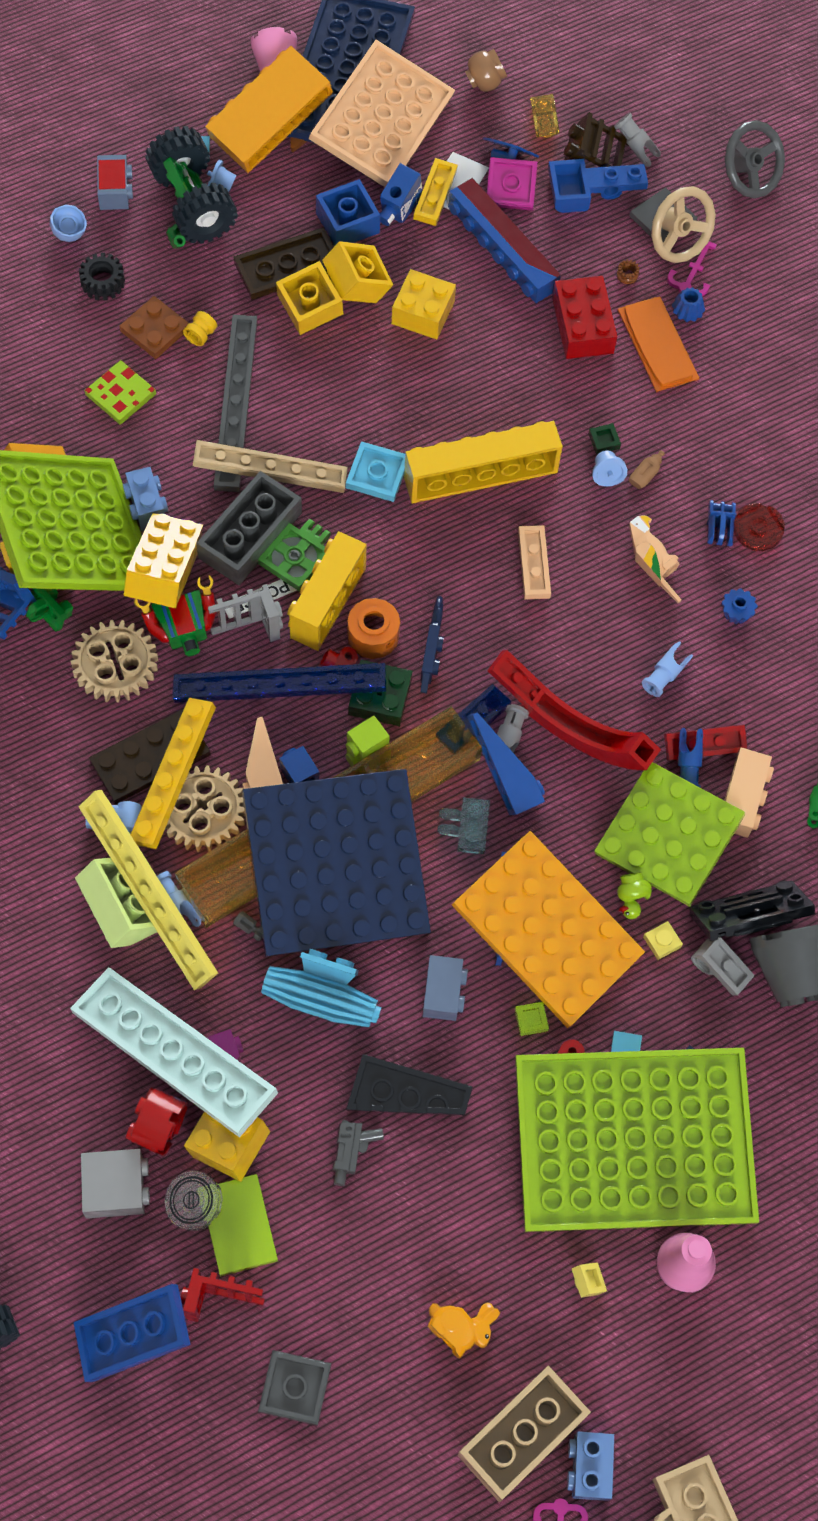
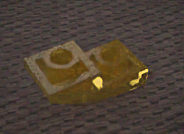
(544, 116)

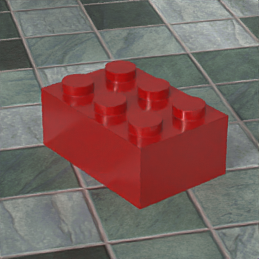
(584, 317)

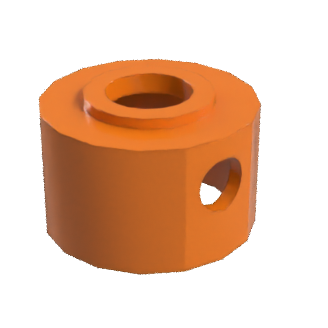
(369, 642)

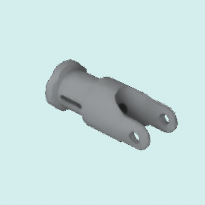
(637, 139)
(510, 730)

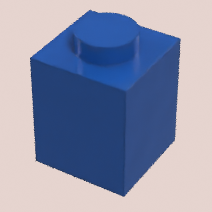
(298, 766)

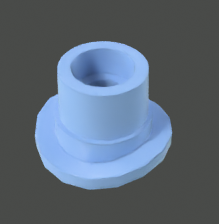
(221, 176)
(609, 469)

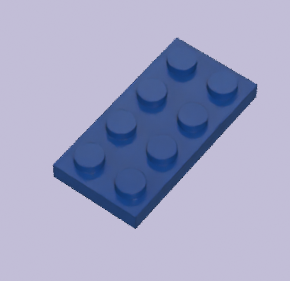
(131, 1333)

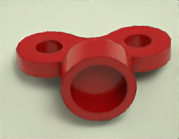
(332, 658)

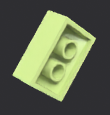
(114, 904)

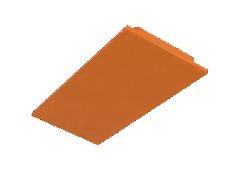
(658, 344)

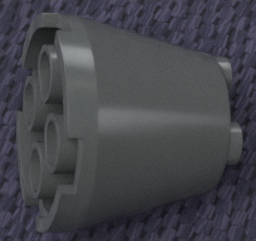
(789, 964)

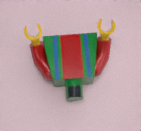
(185, 623)

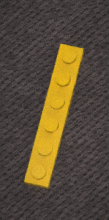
(172, 773)

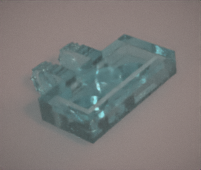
(472, 827)

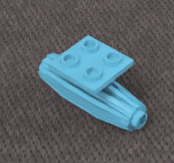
(322, 990)

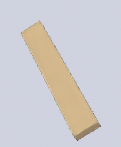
(278, 467)

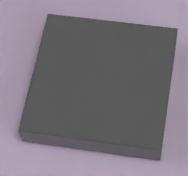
(645, 212)
(295, 1387)

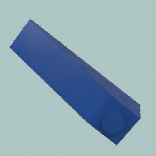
(514, 781)

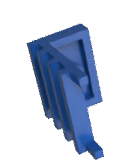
(13, 599)

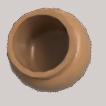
(485, 70)

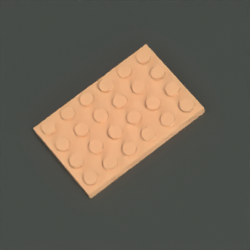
(381, 113)

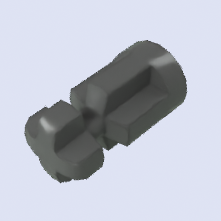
(248, 925)

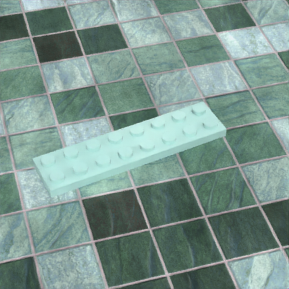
(174, 1052)

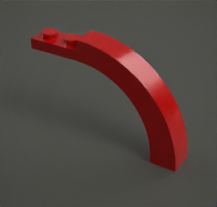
(597, 740)

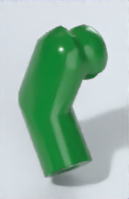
(175, 237)

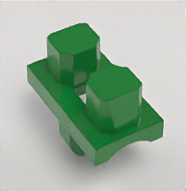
(55, 614)

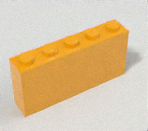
(269, 109)

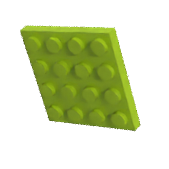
(670, 833)

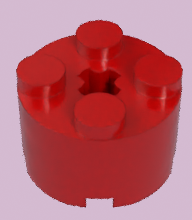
(158, 1121)

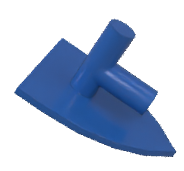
(511, 154)

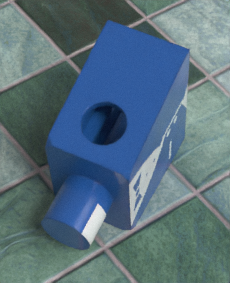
(400, 195)

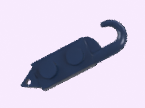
(433, 645)

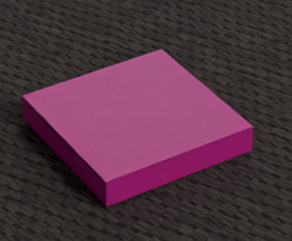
(512, 183)

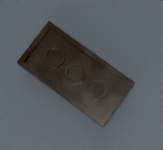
(271, 263)
(133, 762)

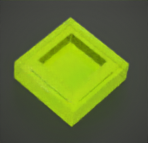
(531, 1018)

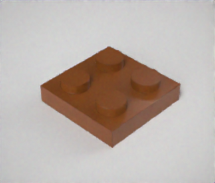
(154, 327)

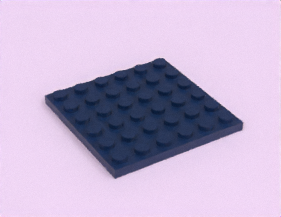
(335, 862)

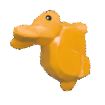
(459, 1329)

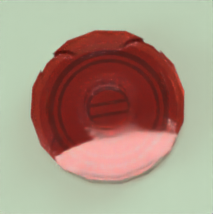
(759, 527)

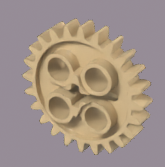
(138, 653)
(218, 825)

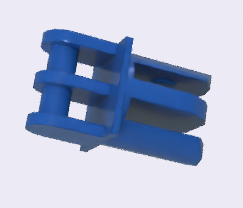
(721, 516)

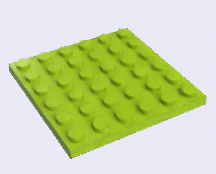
(65, 521)

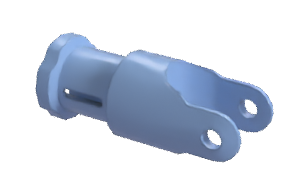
(665, 671)
(179, 898)

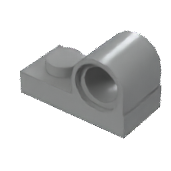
(719, 960)

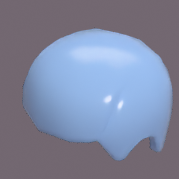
(68, 223)

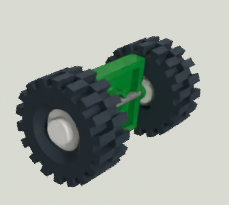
(179, 161)

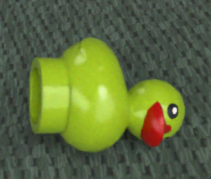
(631, 889)

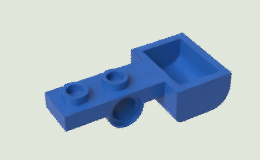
(574, 183)

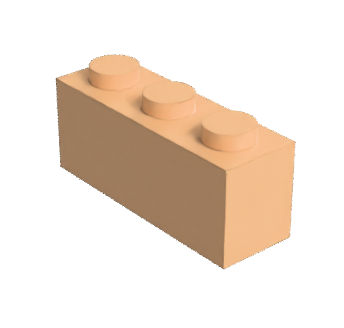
(746, 787)

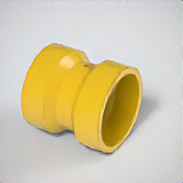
(198, 331)

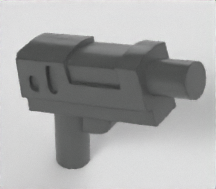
(350, 1142)

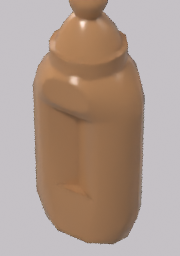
(646, 470)

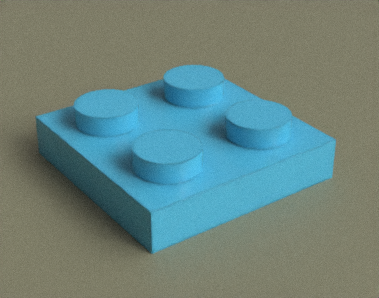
(376, 471)

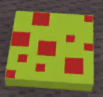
(120, 392)

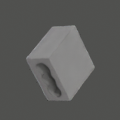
(114, 1183)

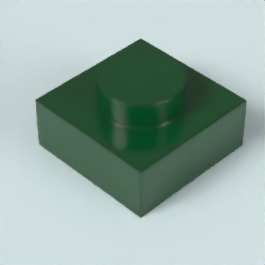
(604, 438)

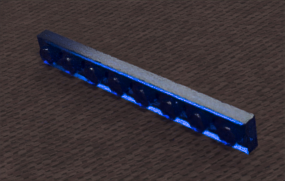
(280, 682)

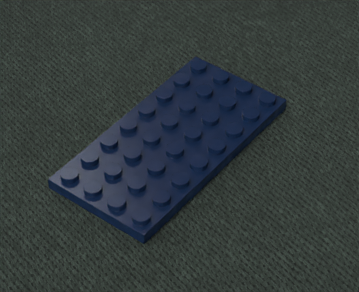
(342, 38)

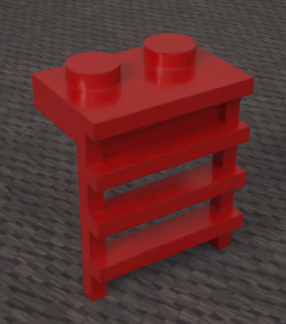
(193, 1297)

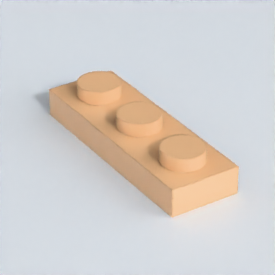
(534, 562)

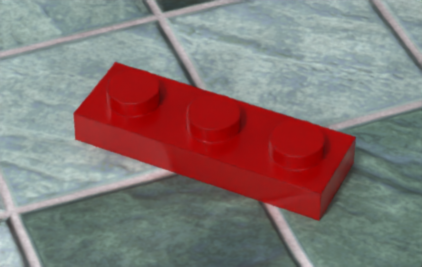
(715, 741)

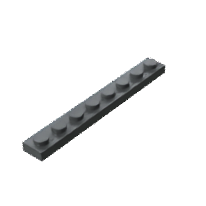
(236, 393)

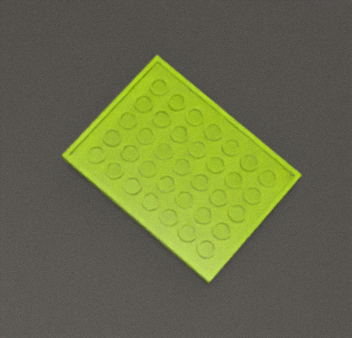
(635, 1139)

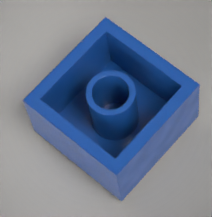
(348, 213)

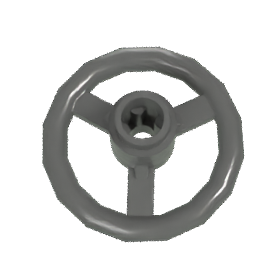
(750, 160)

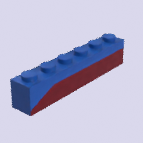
(503, 240)

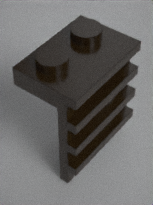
(585, 141)

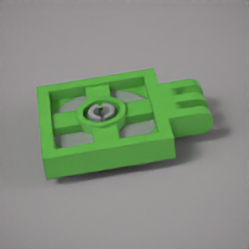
(295, 553)

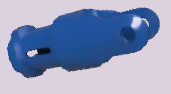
(690, 761)

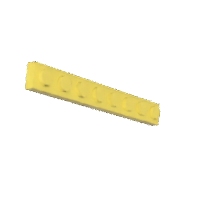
(148, 890)

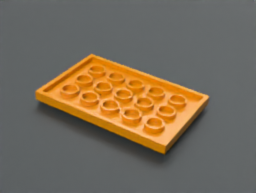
(548, 929)

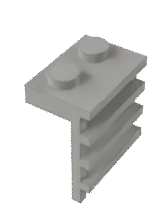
(259, 607)

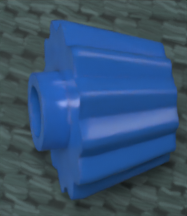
(689, 305)
(739, 606)

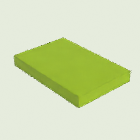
(242, 1228)

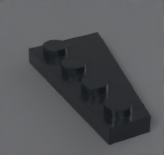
(400, 1089)

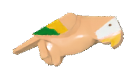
(652, 554)

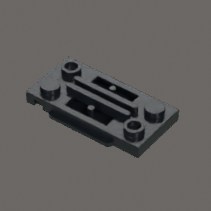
(752, 910)

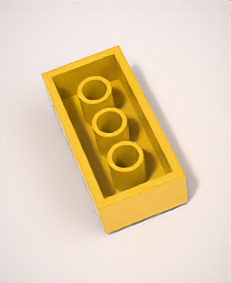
(163, 560)
(327, 590)

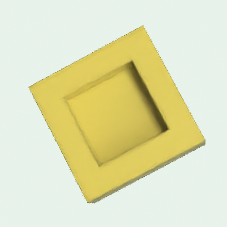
(663, 940)
(589, 1280)

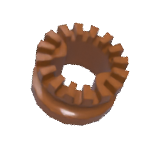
(625, 266)

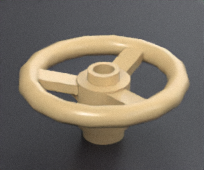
(680, 224)

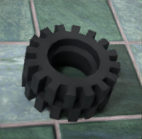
(100, 265)

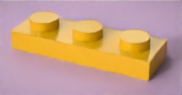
(435, 192)

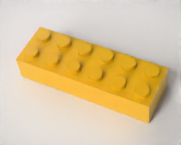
(482, 461)

